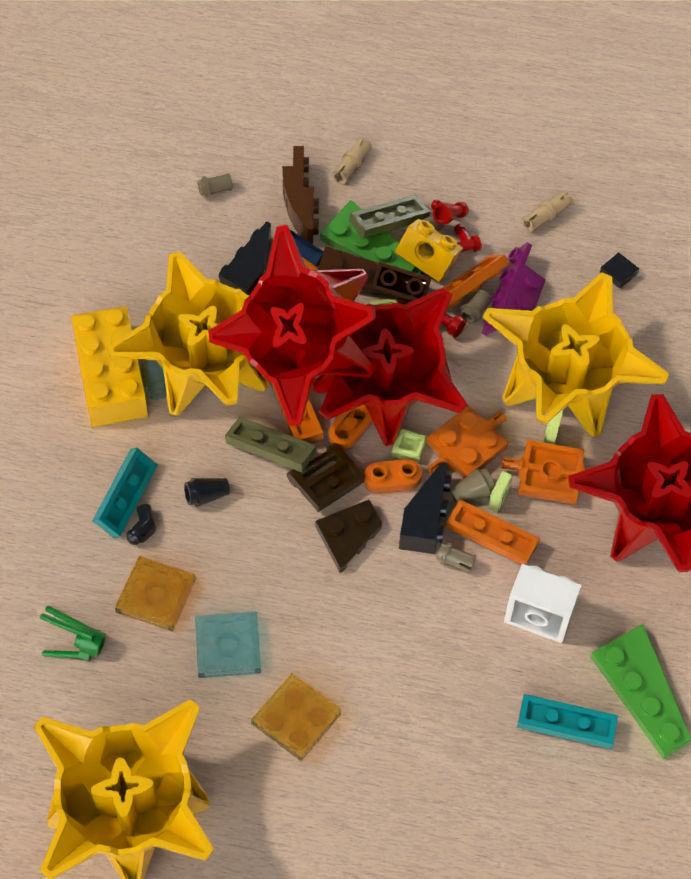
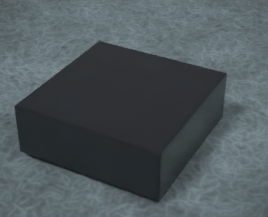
(620, 269)

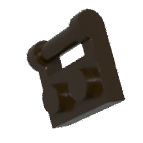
(330, 483)

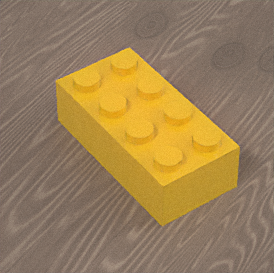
(110, 383)

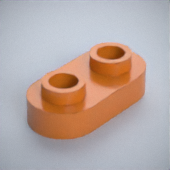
(349, 426)
(393, 476)

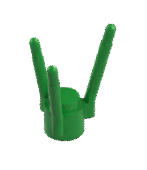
(88, 640)

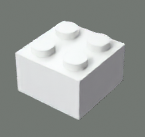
(542, 602)

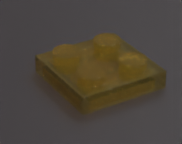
(155, 593)
(296, 717)

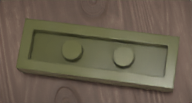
(388, 216)
(270, 444)

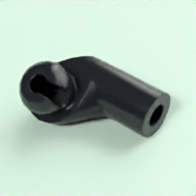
(144, 527)

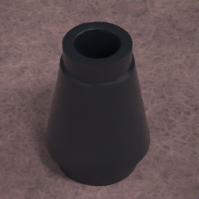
(204, 490)

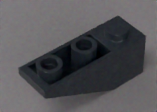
(249, 262)
(421, 516)

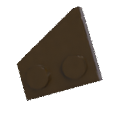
(348, 531)

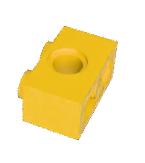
(414, 249)

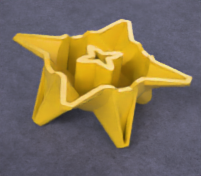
(179, 338)
(572, 355)
(119, 765)

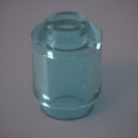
(153, 379)

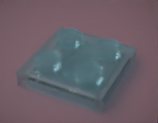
(227, 644)

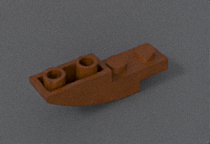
(300, 197)
(382, 277)

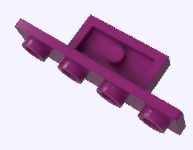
(518, 287)

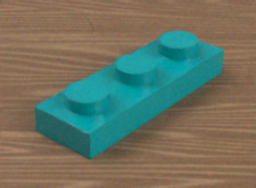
(125, 492)
(567, 721)

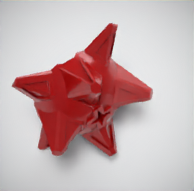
(299, 325)
(407, 366)
(648, 487)

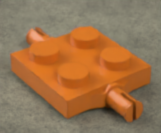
(467, 442)
(546, 470)

